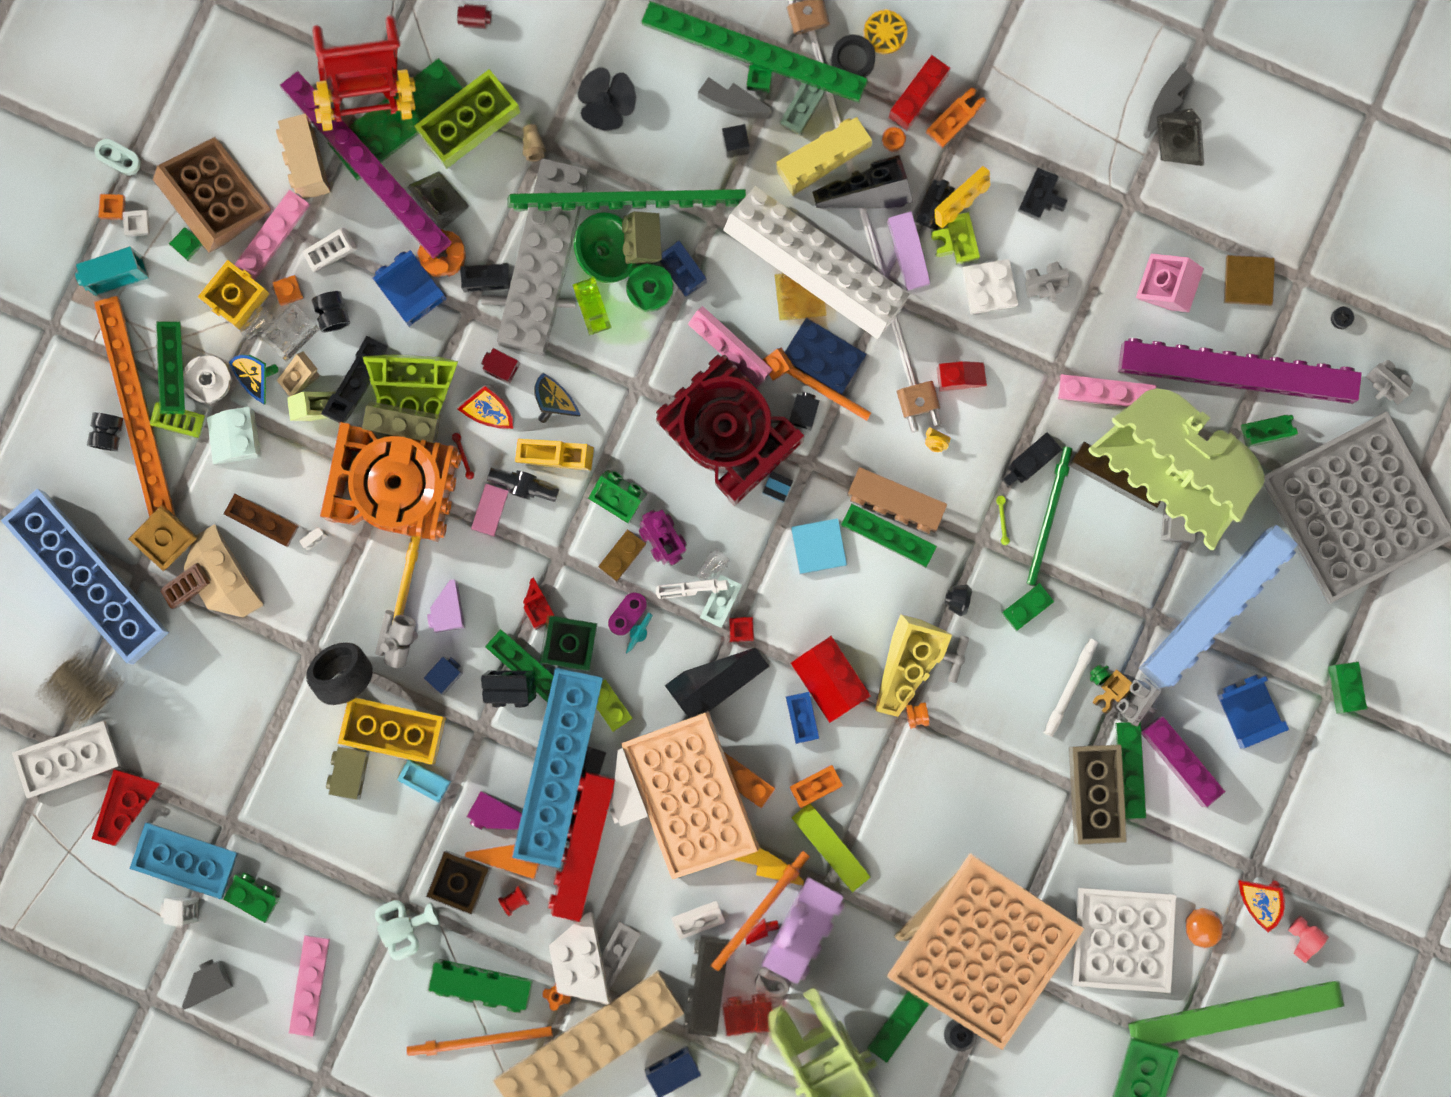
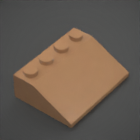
(210, 193)

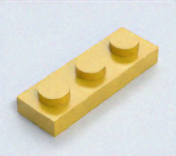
(962, 197)

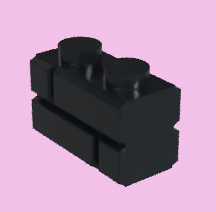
(508, 687)

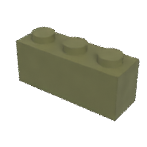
(401, 421)

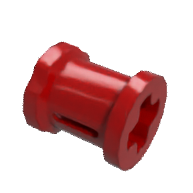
(513, 901)

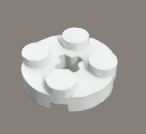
(220, 379)

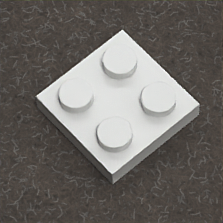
(990, 286)

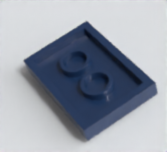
(824, 356)

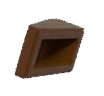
(184, 587)

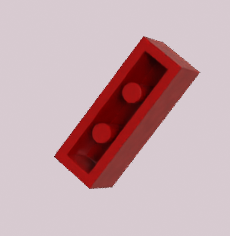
(919, 92)

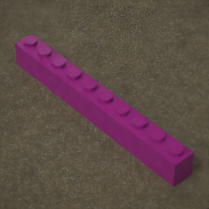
(1239, 372)

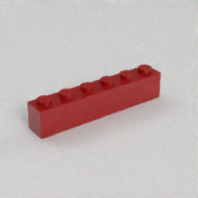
(582, 846)

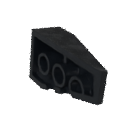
(878, 187)
(710, 684)

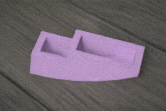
(908, 250)

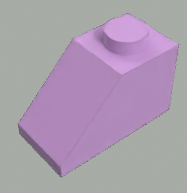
(447, 610)

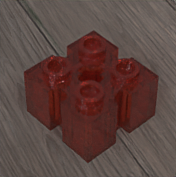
(747, 1015)

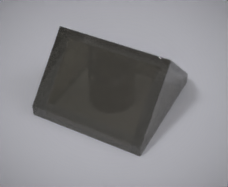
(1181, 137)
(438, 199)

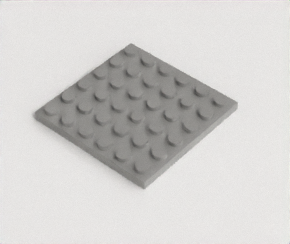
(1358, 507)

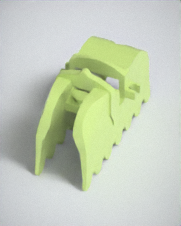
(1194, 477)

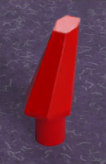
(761, 930)

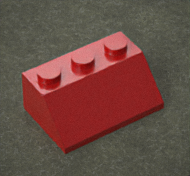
(830, 679)

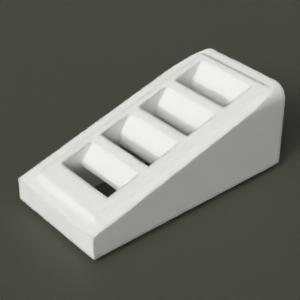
(349, 243)

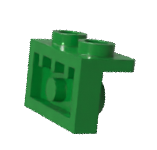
(617, 495)
(252, 897)

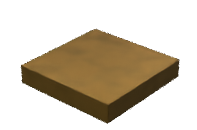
(1249, 280)
(162, 538)

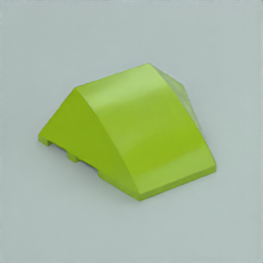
(411, 380)

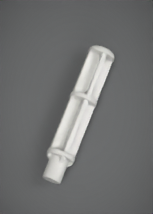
(691, 588)

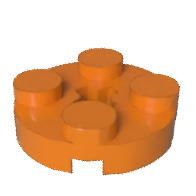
(448, 265)

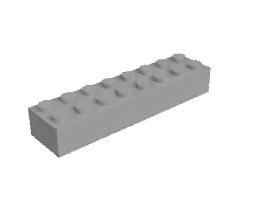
(541, 262)

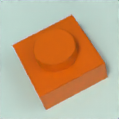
(111, 206)
(288, 290)
(779, 363)

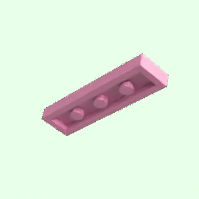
(272, 234)
(727, 343)
(1100, 390)
(309, 986)

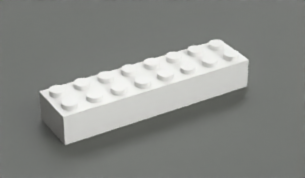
(816, 262)

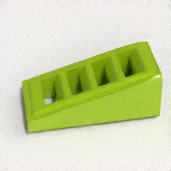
(156, 418)

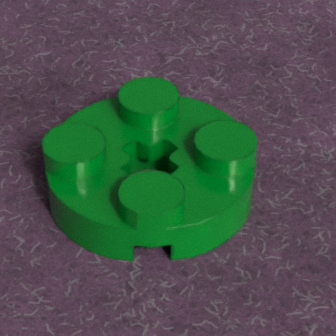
(645, 300)

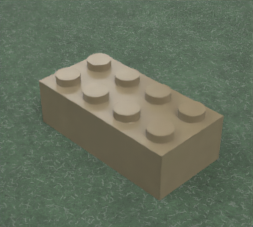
(1097, 794)

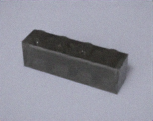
(708, 987)

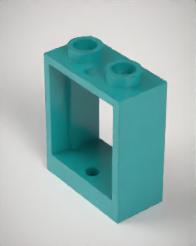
(111, 271)

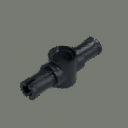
(523, 484)

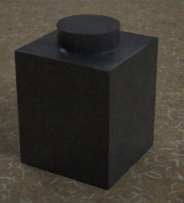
(735, 141)
(804, 411)

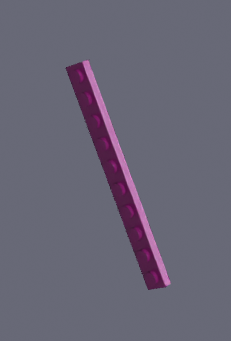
(369, 170)

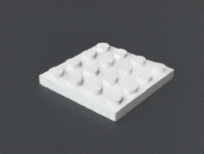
(1124, 940)

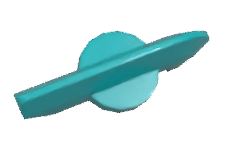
(638, 633)

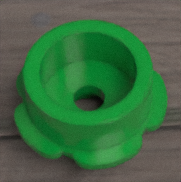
(1100, 674)

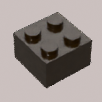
(458, 882)

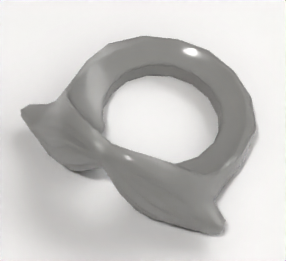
(771, 975)

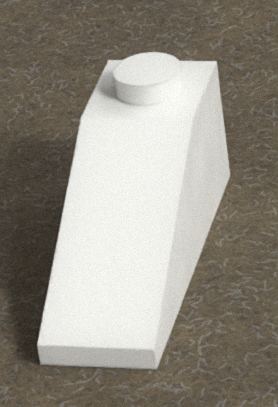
(626, 796)
(180, 910)

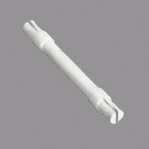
(1084, 660)

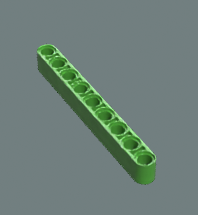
(1239, 1013)

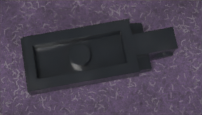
(1032, 459)

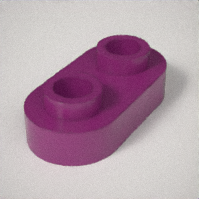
(627, 613)

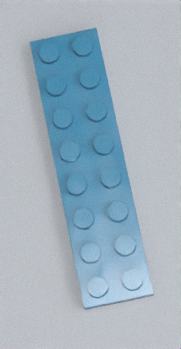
(557, 768)

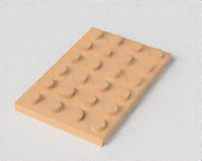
(690, 796)

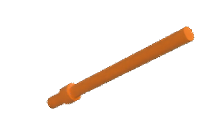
(790, 873)
(432, 1047)

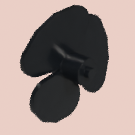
(608, 105)

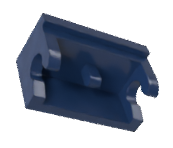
(682, 269)
(672, 1072)

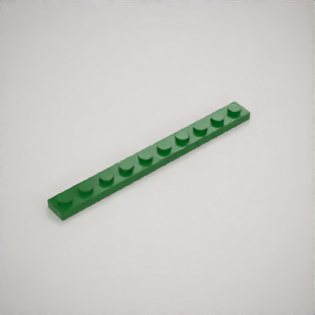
(754, 51)
(617, 200)

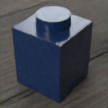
(444, 674)

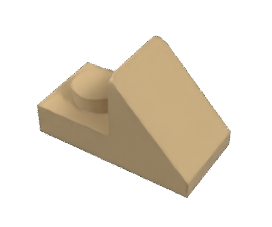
(298, 374)

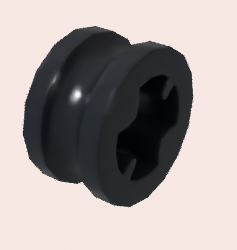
(1337, 323)

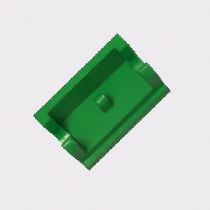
(1268, 430)

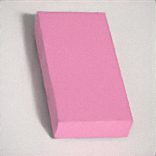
(490, 510)

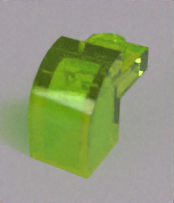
(591, 306)

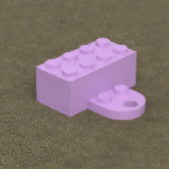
(802, 930)

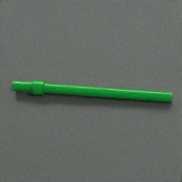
(1061, 471)

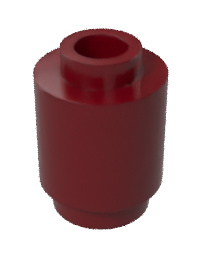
(474, 16)

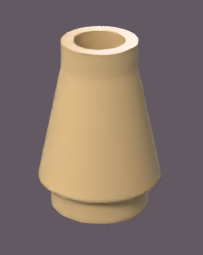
(532, 144)

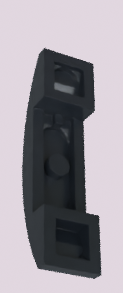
(354, 383)

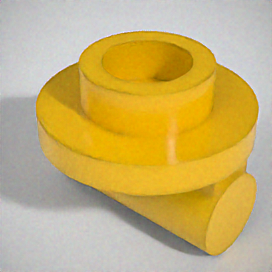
(936, 440)

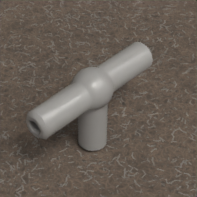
(957, 658)

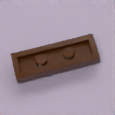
(261, 520)

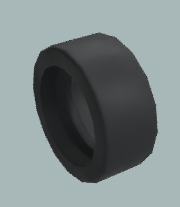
(855, 40)

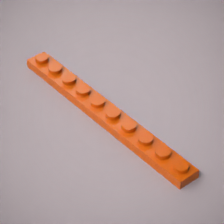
(133, 404)

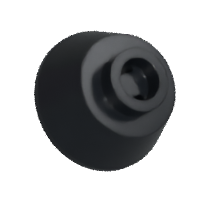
(959, 599)
(964, 1043)

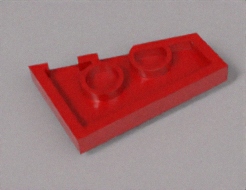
(122, 805)

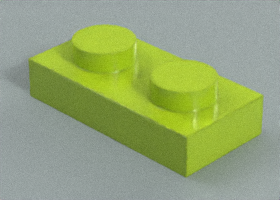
(612, 708)

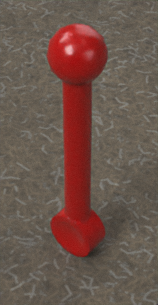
(456, 437)

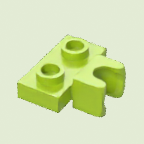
(958, 239)

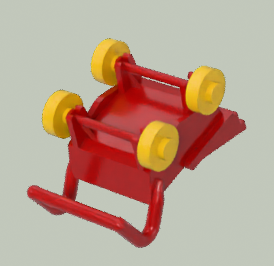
(360, 72)

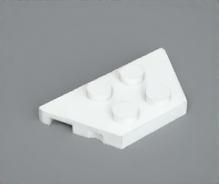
(579, 962)

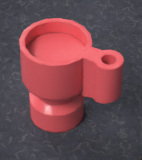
(1310, 938)

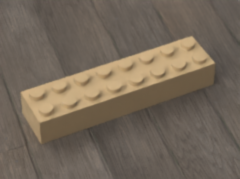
(593, 1041)

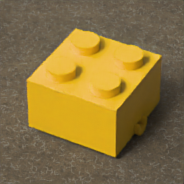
(233, 294)

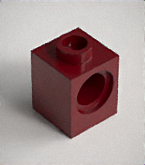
(500, 365)

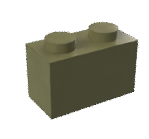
(642, 238)
(347, 773)

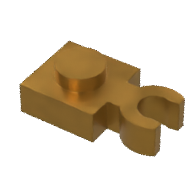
(1116, 688)

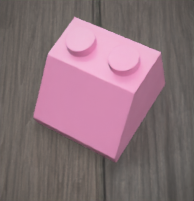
(1170, 282)

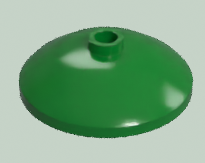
(606, 233)

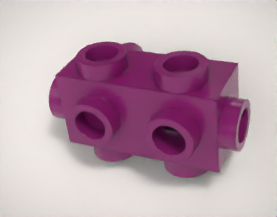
(659, 530)

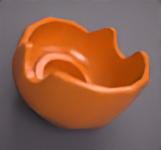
(1204, 928)

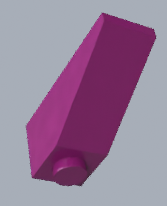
(493, 813)

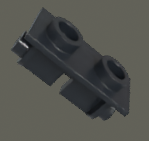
(936, 195)

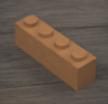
(897, 500)

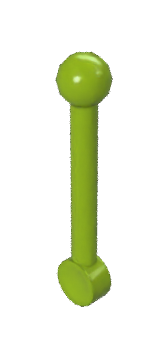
(1001, 501)

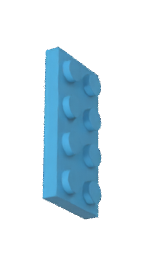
(183, 860)

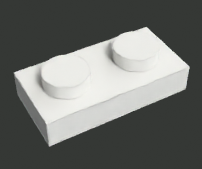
(698, 920)

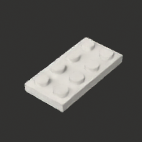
(66, 759)

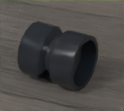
(330, 309)
(105, 431)

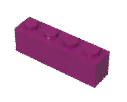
(1182, 762)

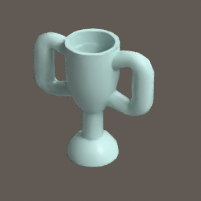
(402, 927)

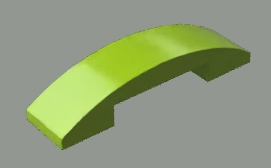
(831, 847)

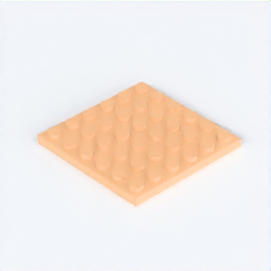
(985, 952)

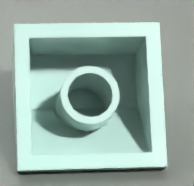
(233, 435)

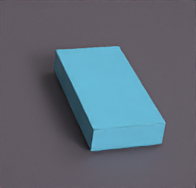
(424, 780)

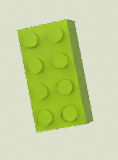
(467, 118)

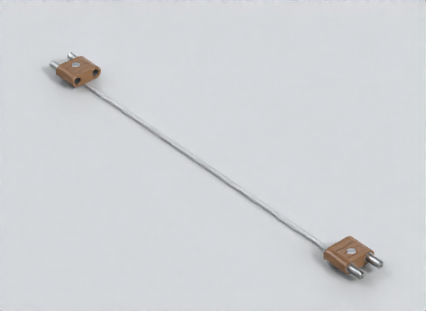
(917, 398)

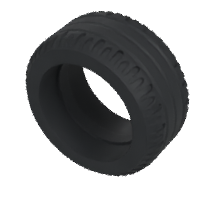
(346, 685)

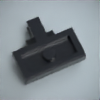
(1041, 195)

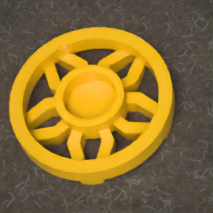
(885, 31)

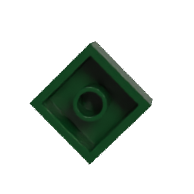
(568, 643)

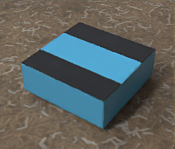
(777, 486)

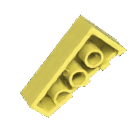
(823, 155)

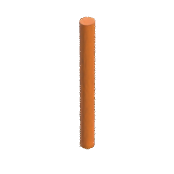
(829, 393)

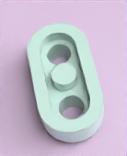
(118, 158)

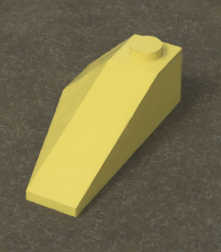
(911, 656)

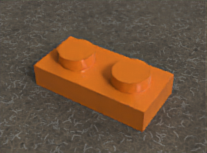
(816, 786)

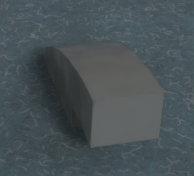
(1168, 98)
(733, 101)

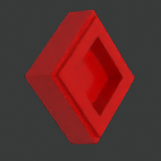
(741, 629)

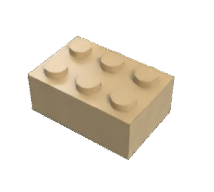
(302, 156)

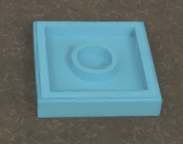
(818, 546)

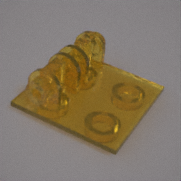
(795, 300)

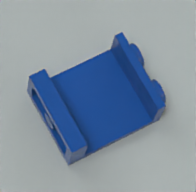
(409, 287)
(1251, 711)

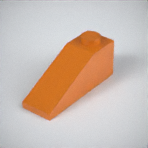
(502, 858)

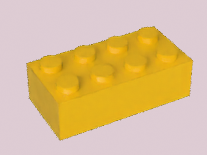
(392, 730)

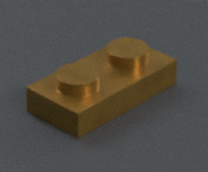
(622, 555)

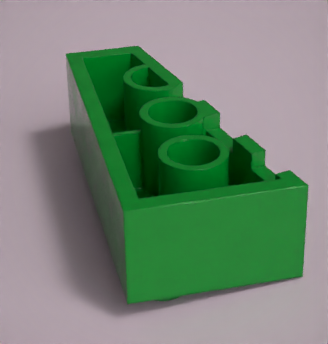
(480, 985)

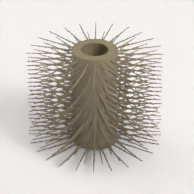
(83, 691)

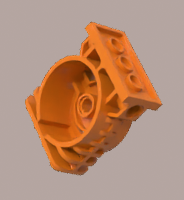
(422, 520)

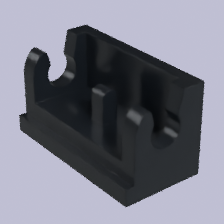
(485, 277)

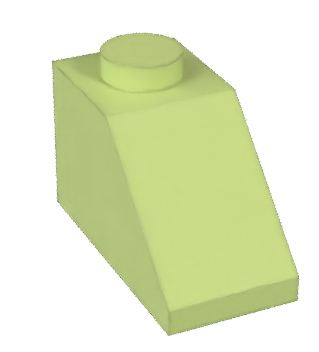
(308, 405)

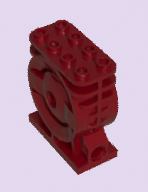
(719, 381)

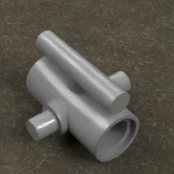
(396, 639)

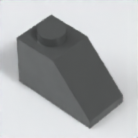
(207, 983)

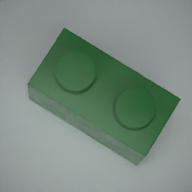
(1347, 687)

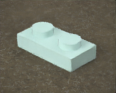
(721, 603)

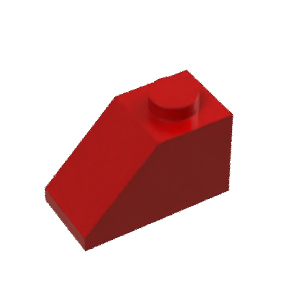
(961, 375)

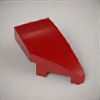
(536, 605)

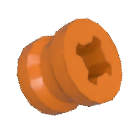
(917, 715)

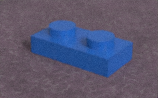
(802, 717)

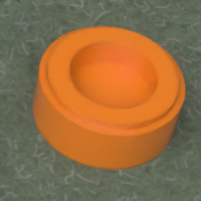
(893, 139)

